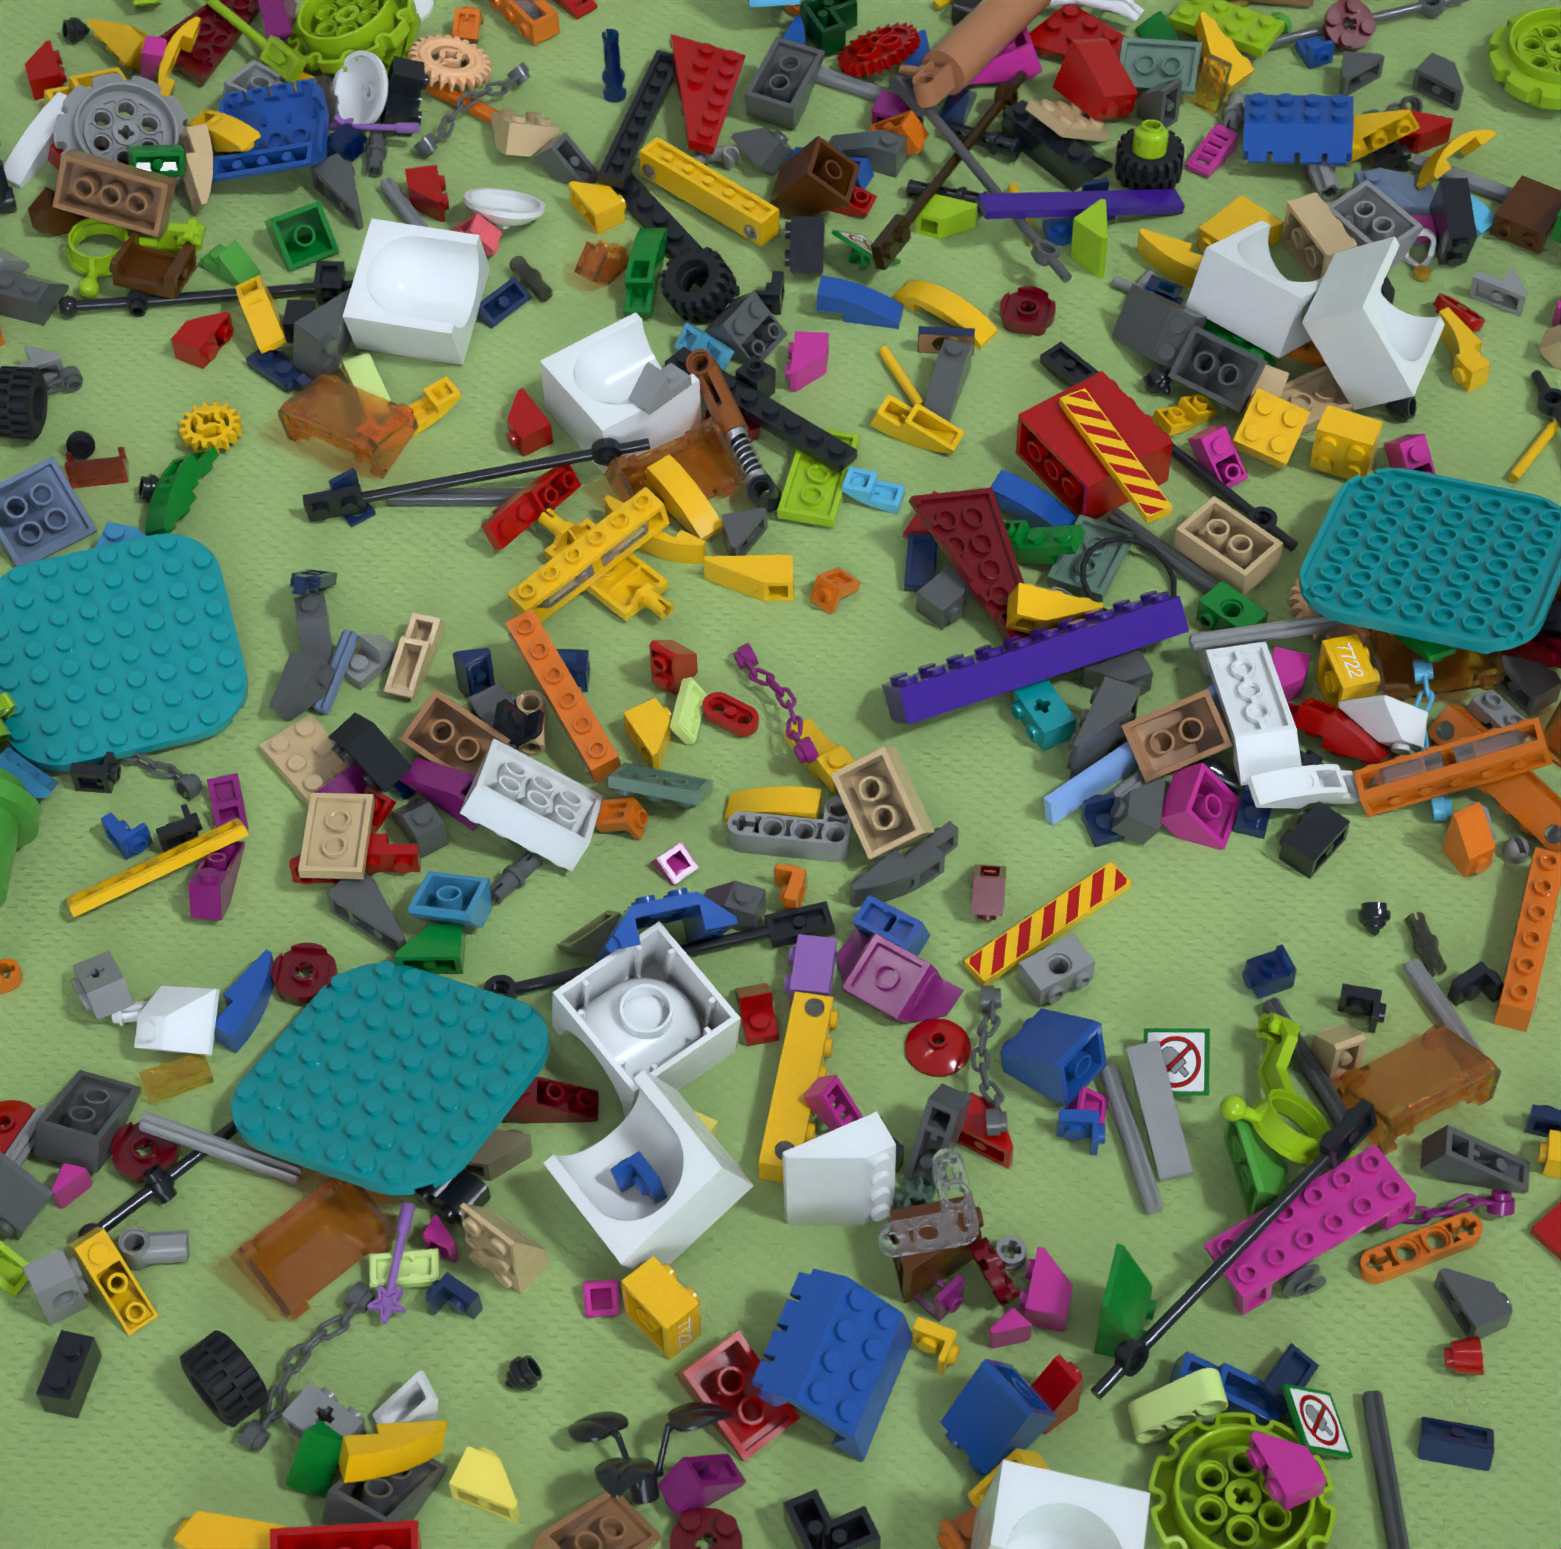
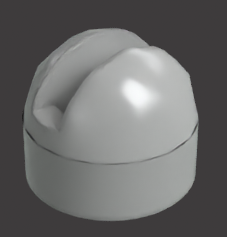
(1511, 850)

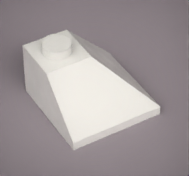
(1389, 721)
(178, 1021)

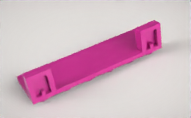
(1320, 1218)

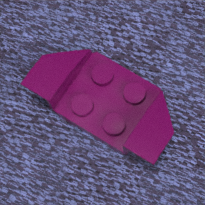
(894, 980)

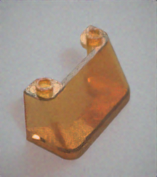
(350, 420)
(699, 452)
(1453, 673)
(1419, 1083)
(313, 1245)

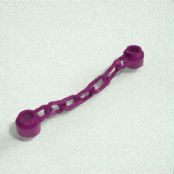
(804, 748)
(1499, 1203)

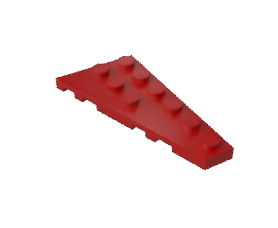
(1070, 24)
(705, 86)

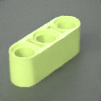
(362, 373)
(1177, 1405)

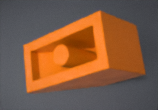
(906, 125)
(1469, 841)

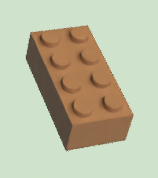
(114, 192)

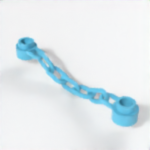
(1422, 673)

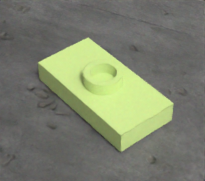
(688, 711)
(416, 1268)

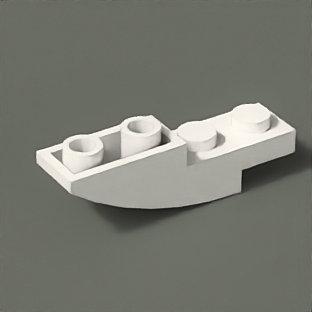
(1303, 785)

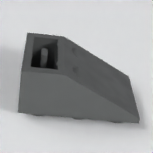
(1101, 727)

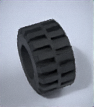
(1149, 174)
(688, 269)
(22, 402)
(224, 1378)

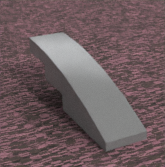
(1159, 1111)

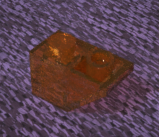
(602, 262)

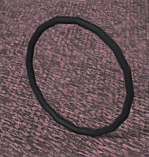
(1164, 561)

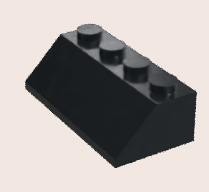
(1064, 158)

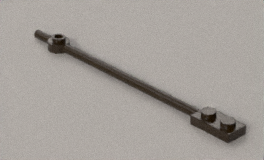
(897, 231)

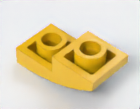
(1188, 414)

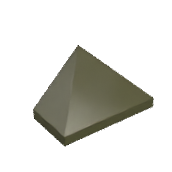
(591, 936)

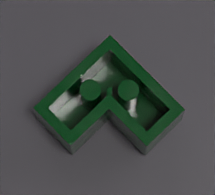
(827, 22)

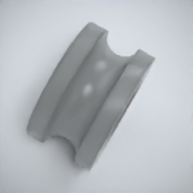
(1020, 1252)

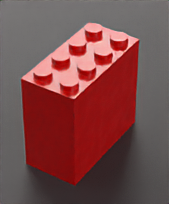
(1067, 463)

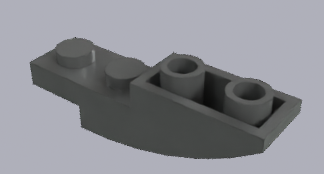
(900, 875)

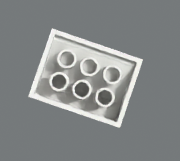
(532, 805)
(841, 1175)

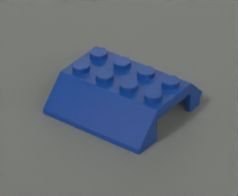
(1298, 126)
(290, 128)
(699, 915)
(835, 1357)

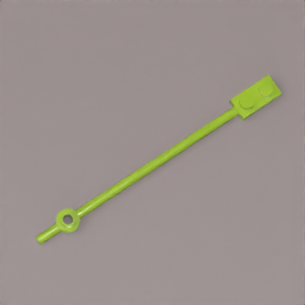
(275, 51)

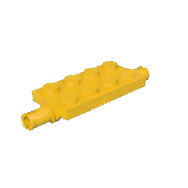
(623, 588)

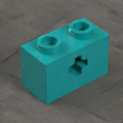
(1043, 714)

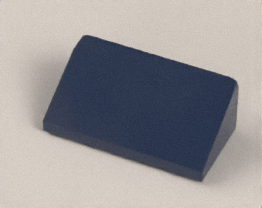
(502, 303)
(473, 670)
(1456, 1444)

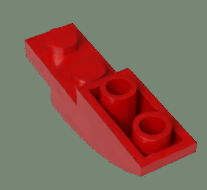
(528, 504)
(1339, 731)
(380, 858)

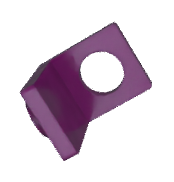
(945, 1301)

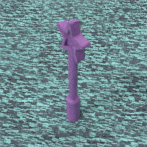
(399, 127)
(389, 1299)

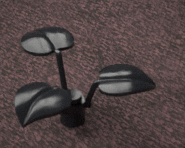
(640, 1473)

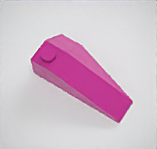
(1015, 57)

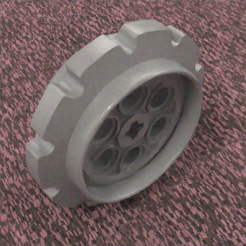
(103, 103)

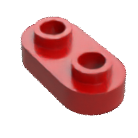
(1466, 315)
(732, 715)

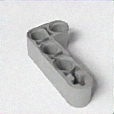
(751, 834)

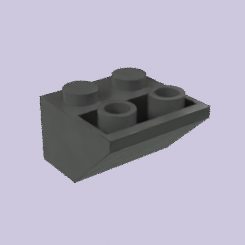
(747, 328)

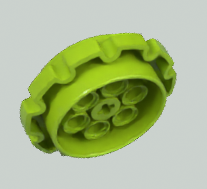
(335, 28)
(1529, 57)
(1212, 1453)

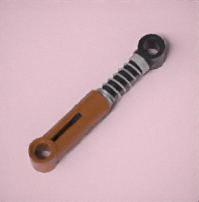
(733, 428)

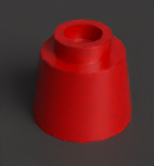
(1465, 1356)

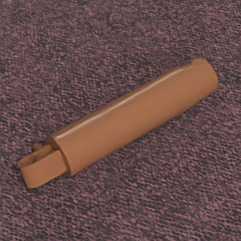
(970, 47)

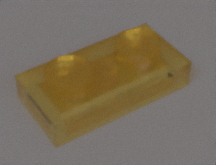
(1212, 83)
(176, 1077)

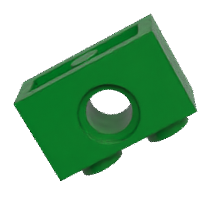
(1228, 608)

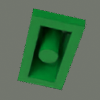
(435, 949)

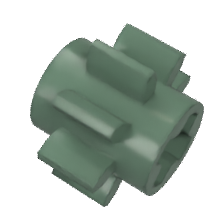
(912, 1189)

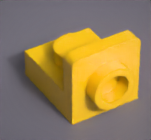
(936, 1338)

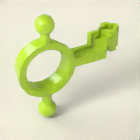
(170, 241)
(1281, 1098)

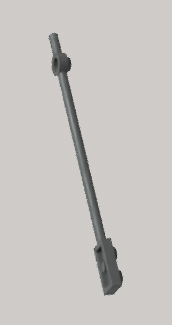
(1428, 8)
(1043, 251)

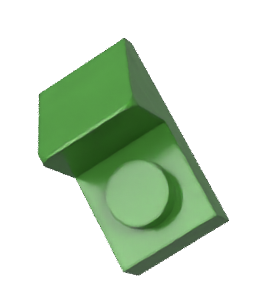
(230, 263)

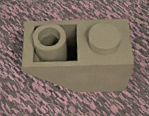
(500, 1154)

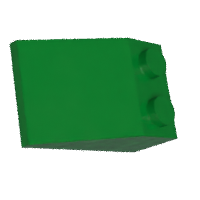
(1124, 1304)

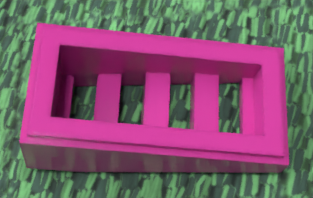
(152, 56)
(1219, 137)
(823, 1094)

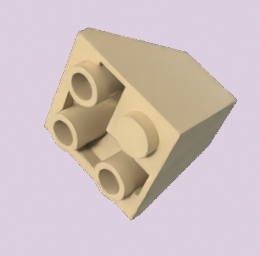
(521, 133)

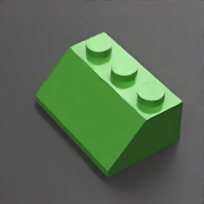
(1256, 1166)

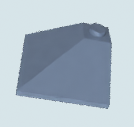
(1399, 188)
(40, 514)

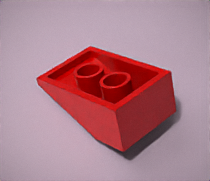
(724, 1378)

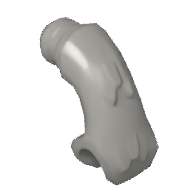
(724, 154)

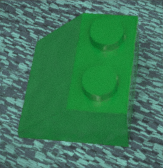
(302, 235)

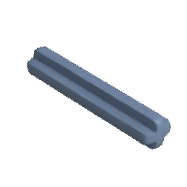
(340, 662)

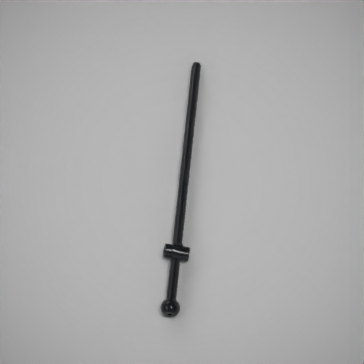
(139, 301)
(158, 1185)

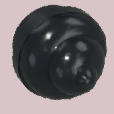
(74, 30)
(1158, 381)
(1403, 408)
(80, 444)
(147, 487)
(1374, 916)
(523, 1373)

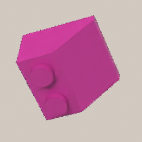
(1199, 807)

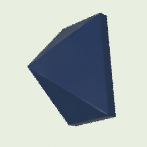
(958, 106)

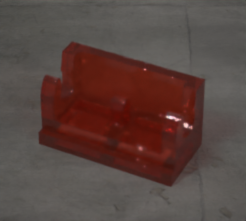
(97, 471)

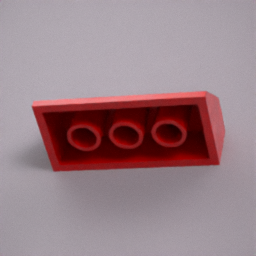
(349, 1536)

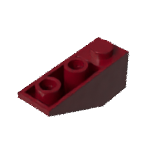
(554, 1103)

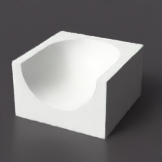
(416, 291)
(1249, 295)
(1364, 338)
(591, 387)
(647, 1013)
(686, 1156)
(1057, 1511)

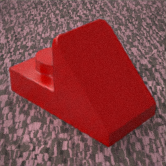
(757, 1014)

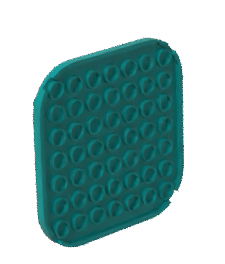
(1436, 560)
(118, 651)
(391, 1078)

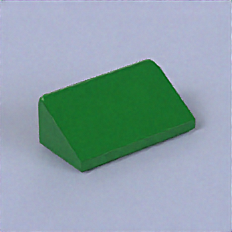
(1157, 28)
(161, 159)
(316, 1460)

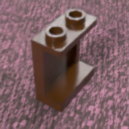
(1527, 214)
(152, 269)

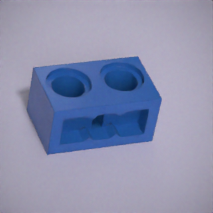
(891, 924)

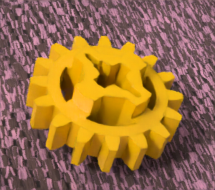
(210, 427)

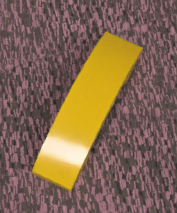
(182, 40)
(1437, 163)
(947, 307)
(437, 402)
(681, 548)

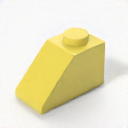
(484, 1484)

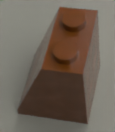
(814, 180)
(923, 1270)

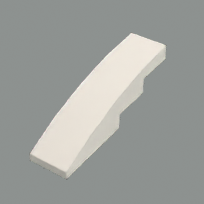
(33, 147)

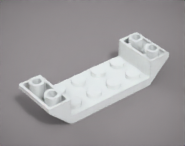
(1253, 708)

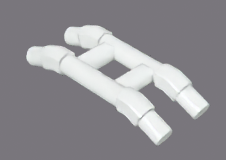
(1125, 8)

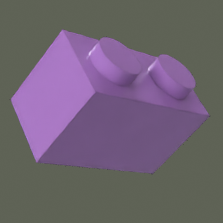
(812, 966)

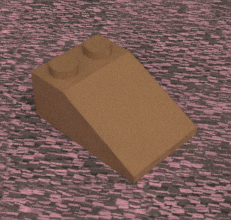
(450, 734)
(1176, 735)
(600, 1525)

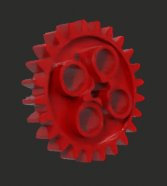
(879, 50)

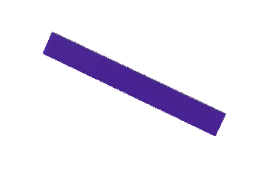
(1075, 202)

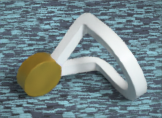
(1423, 272)

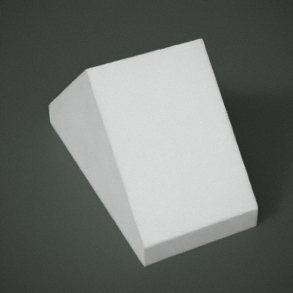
(411, 1403)

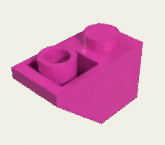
(808, 357)
(1410, 453)
(1218, 455)
(1291, 670)
(1049, 1293)
(1288, 1469)

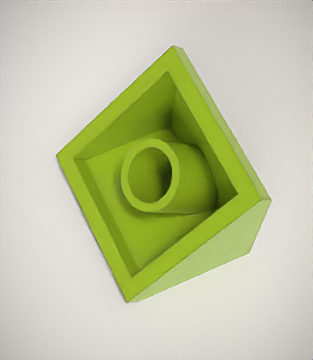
(1091, 238)

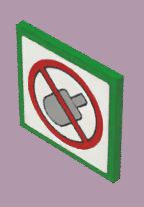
(862, 248)
(1185, 1057)
(1316, 1421)

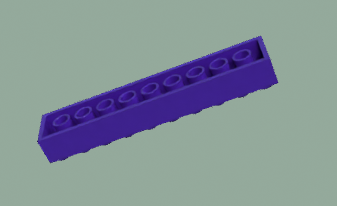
(1034, 657)

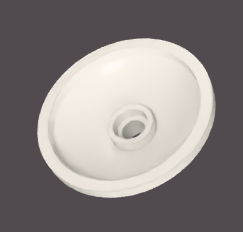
(362, 88)
(504, 206)

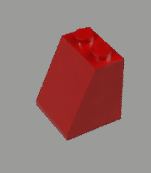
(1096, 80)

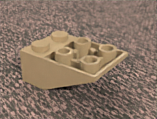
(502, 1247)

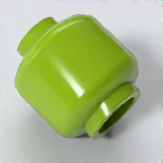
(1150, 140)

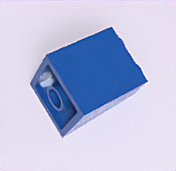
(1055, 1054)
(995, 1416)

